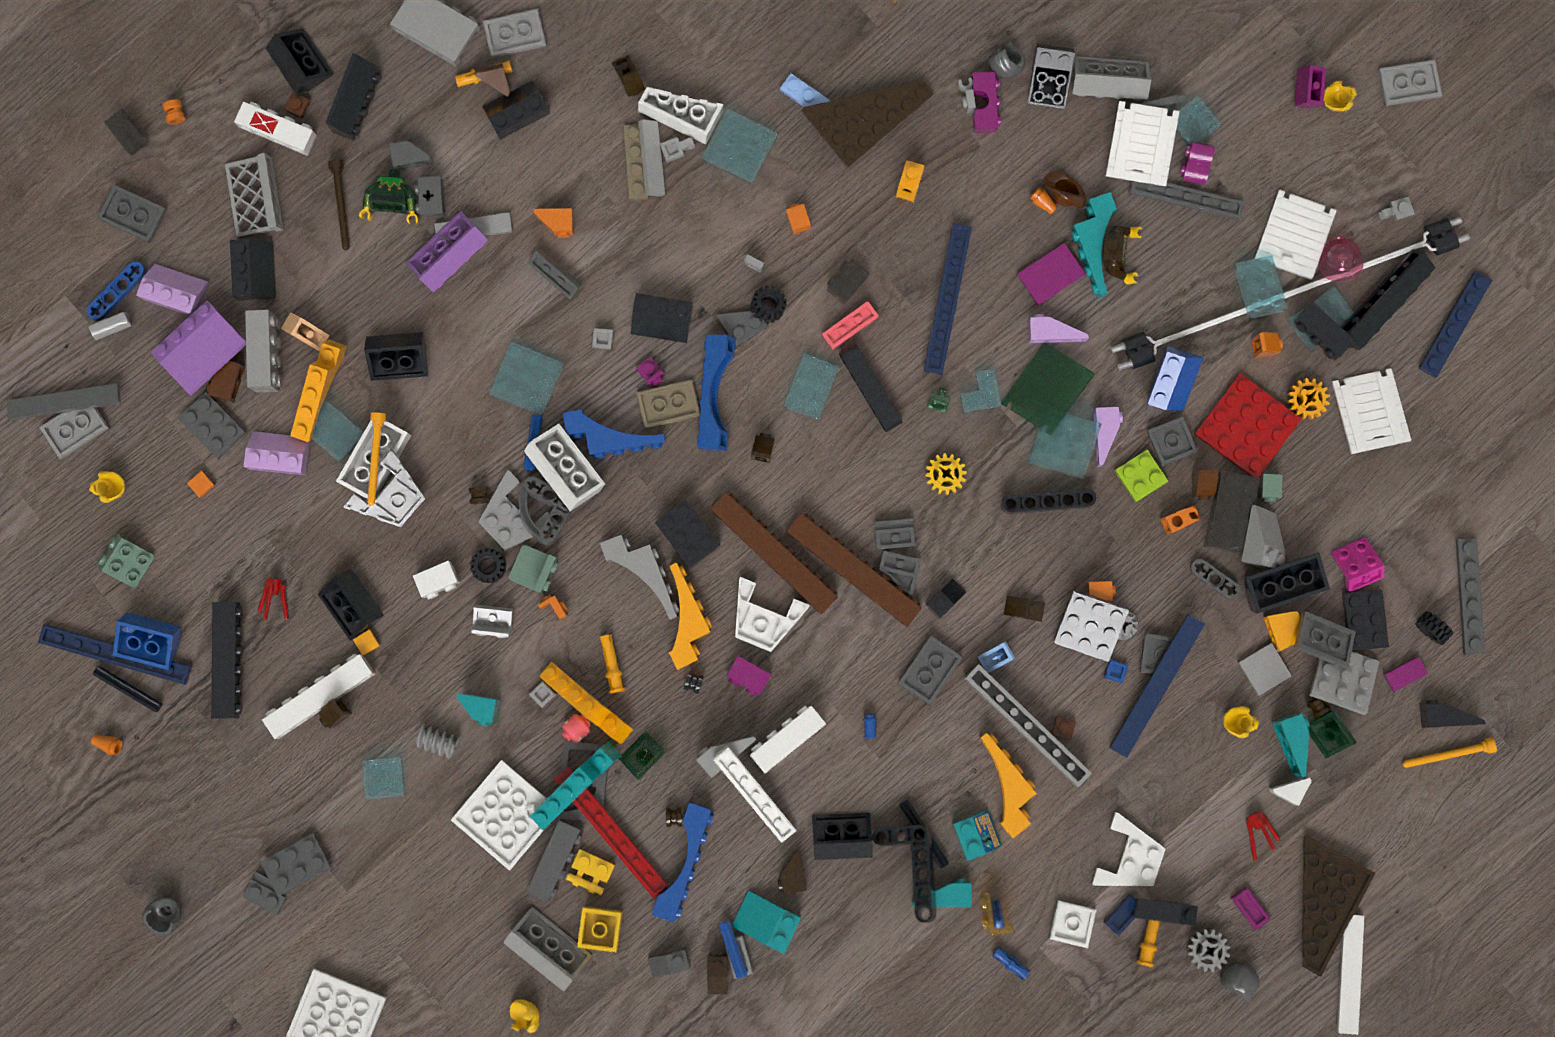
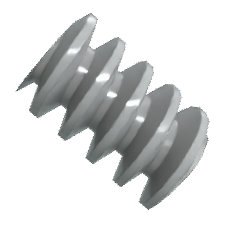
(437, 742)

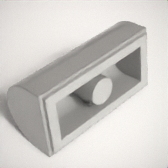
(110, 325)

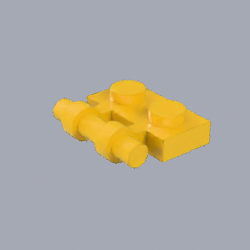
(592, 866)

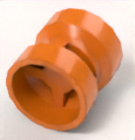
(174, 111)

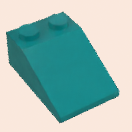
(1294, 740)
(766, 922)

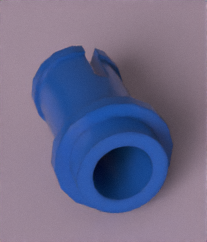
(870, 725)

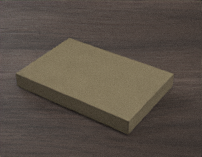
(668, 404)

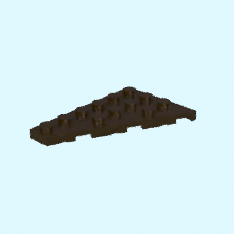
(862, 120)
(1330, 898)

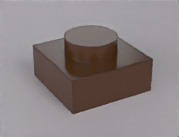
(297, 105)
(1063, 728)

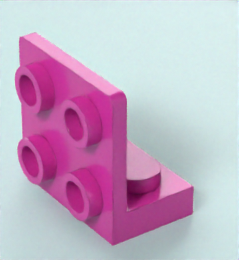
(1359, 564)

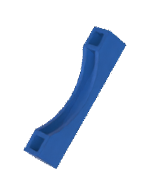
(718, 354)
(695, 823)

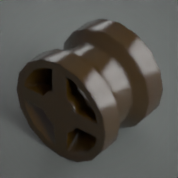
(478, 495)
(1318, 707)
(674, 817)

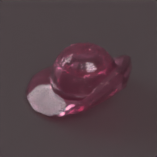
(1341, 260)

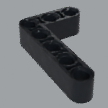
(917, 864)

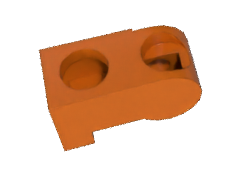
(1180, 519)

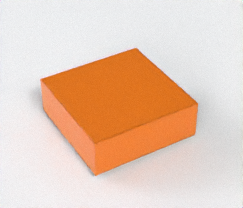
(201, 484)

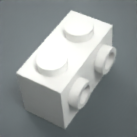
(436, 579)

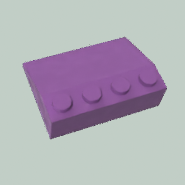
(198, 347)

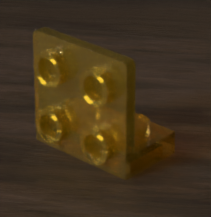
(987, 921)

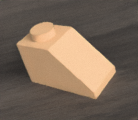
(304, 331)

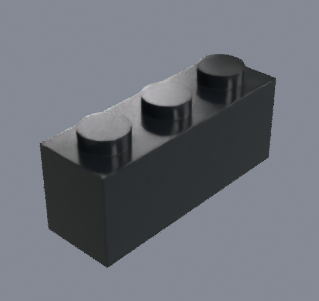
(1323, 331)

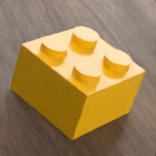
(600, 929)

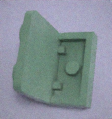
(125, 561)
(533, 569)

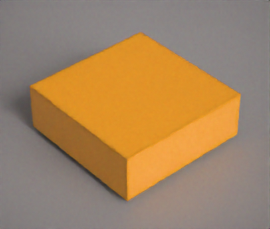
(366, 642)

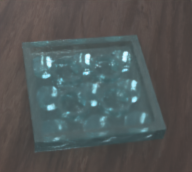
(739, 146)
(526, 378)
(1068, 447)

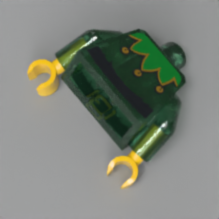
(389, 195)

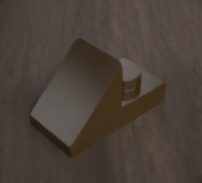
(1024, 608)

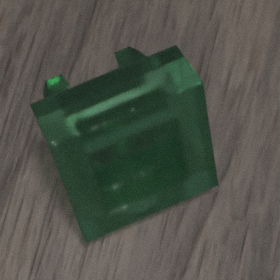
(939, 401)

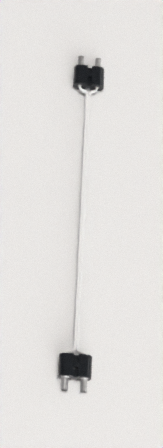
(1141, 354)

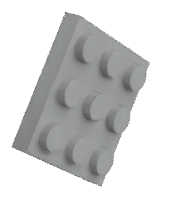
(1348, 686)

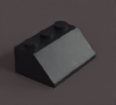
(298, 60)
(516, 111)
(252, 269)
(661, 318)
(396, 356)
(350, 604)
(842, 836)

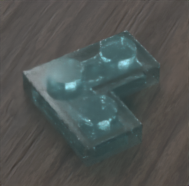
(987, 395)

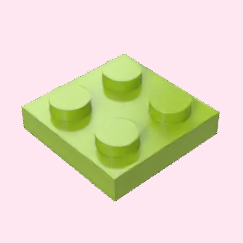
(1141, 476)

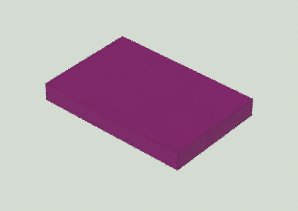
(1051, 274)

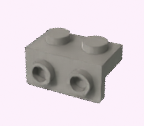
(492, 621)

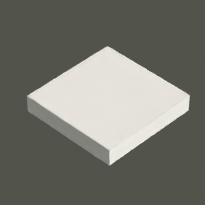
(1072, 924)

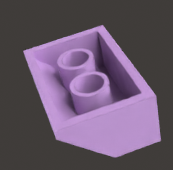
(172, 289)
(276, 453)

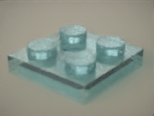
(1196, 122)
(383, 778)

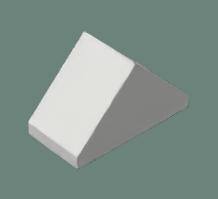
(1292, 791)

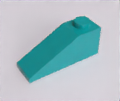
(952, 894)

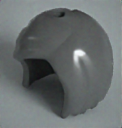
(1002, 63)
(162, 916)
(1241, 979)

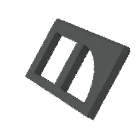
(599, 783)

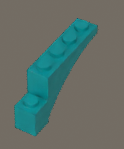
(1090, 238)
(575, 785)

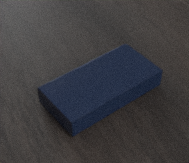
(1122, 915)

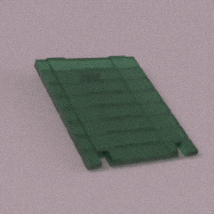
(1047, 389)

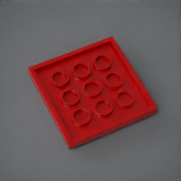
(1247, 426)

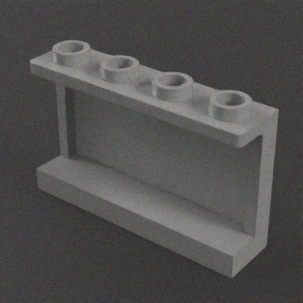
(435, 27)

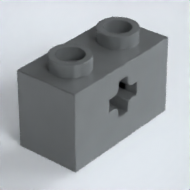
(435, 207)

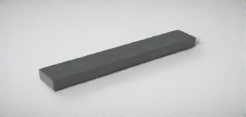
(1190, 198)
(63, 401)

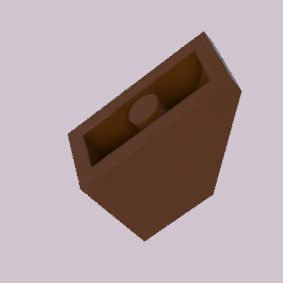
(1204, 484)

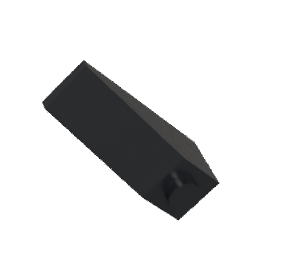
(1443, 715)
(1165, 911)

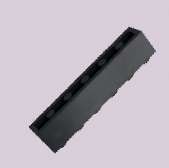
(1388, 298)
(226, 660)

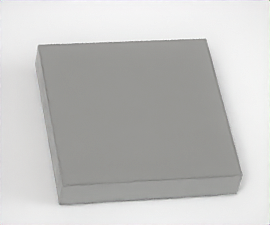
(1264, 669)

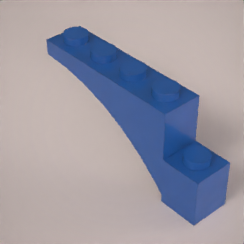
(605, 440)

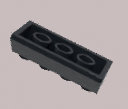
(353, 97)
(1286, 583)

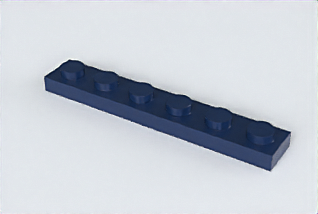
(1455, 324)

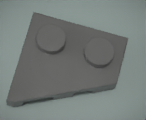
(900, 570)

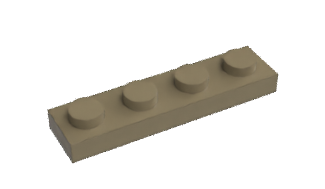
(634, 163)

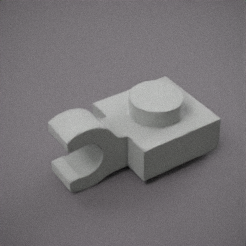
(968, 100)
(674, 149)
(1398, 209)

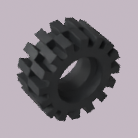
(764, 313)
(499, 565)
(1434, 628)

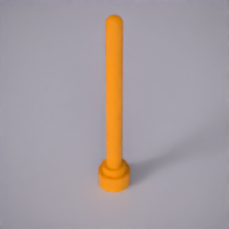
(377, 420)
(1486, 746)

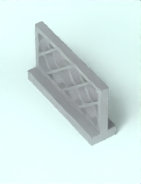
(268, 189)

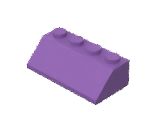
(442, 258)

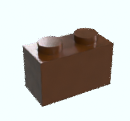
(226, 382)

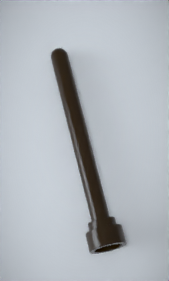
(336, 169)

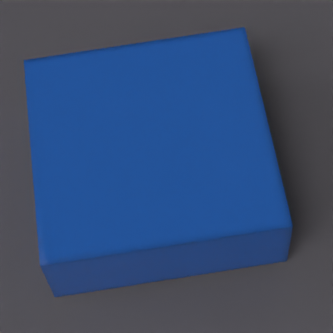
(1116, 671)

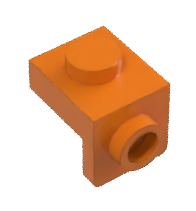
(559, 607)

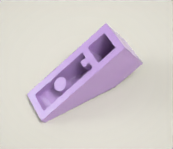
(1049, 330)
(1110, 422)

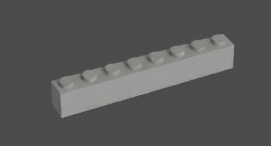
(1027, 725)

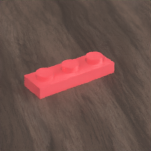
(850, 325)

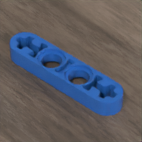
(118, 293)

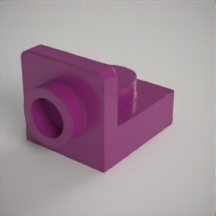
(650, 372)

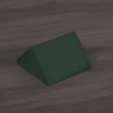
(1330, 734)
(642, 755)

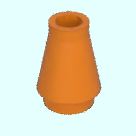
(1043, 200)
(108, 744)

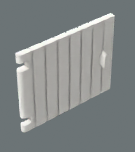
(1142, 142)
(1296, 234)
(1371, 409)

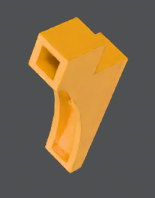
(316, 387)
(691, 623)
(586, 703)
(1014, 787)

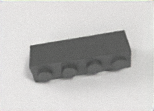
(554, 860)

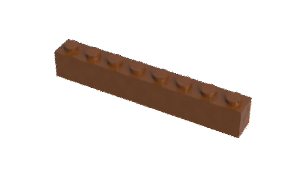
(774, 553)
(853, 569)

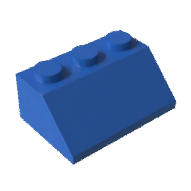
(1174, 379)
(146, 640)

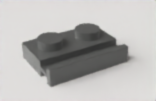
(894, 534)
(263, 894)

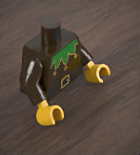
(1115, 252)

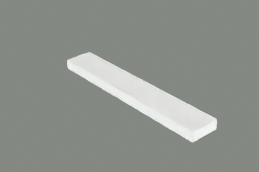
(754, 794)
(1350, 977)

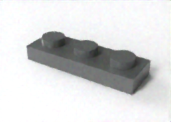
(554, 273)

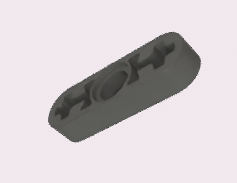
(1206, 566)

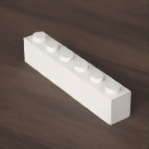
(313, 699)

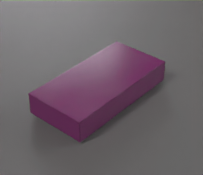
(1405, 674)
(1250, 908)

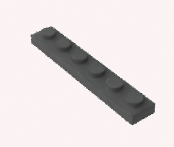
(1470, 596)

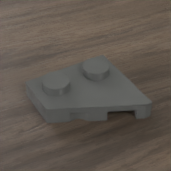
(742, 325)

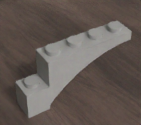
(643, 564)

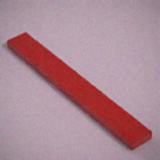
(616, 839)

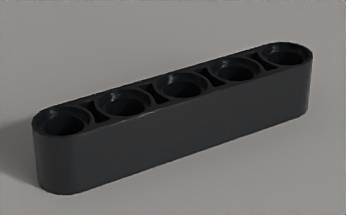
(870, 387)
(1057, 497)

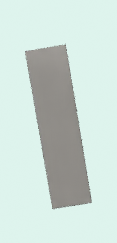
(651, 158)
(487, 225)

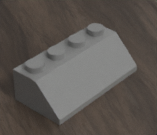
(1111, 78)
(547, 949)

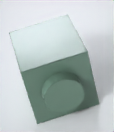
(1270, 487)

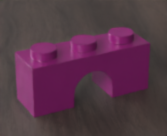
(985, 86)

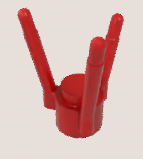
(273, 587)
(1260, 821)

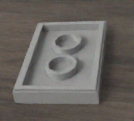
(514, 33)
(1410, 82)
(73, 430)

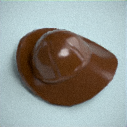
(1065, 189)

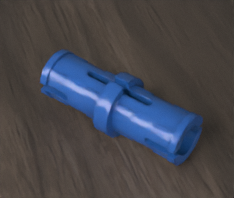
(1011, 963)

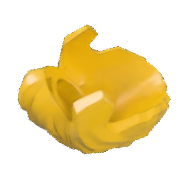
(1339, 97)
(108, 486)
(1240, 722)
(525, 1016)

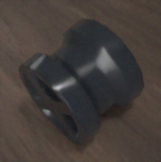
(693, 682)

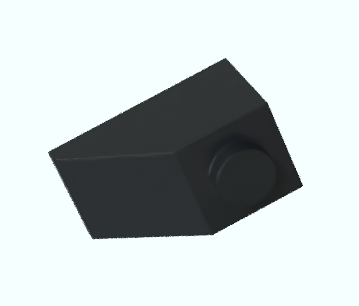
(946, 599)

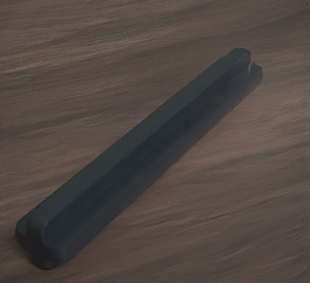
(127, 689)
(914, 819)

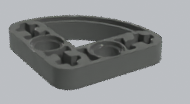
(558, 509)

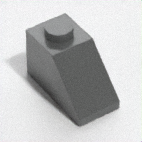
(407, 155)
(669, 963)

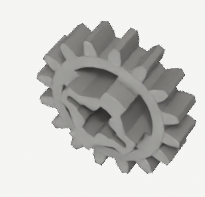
(1203, 943)

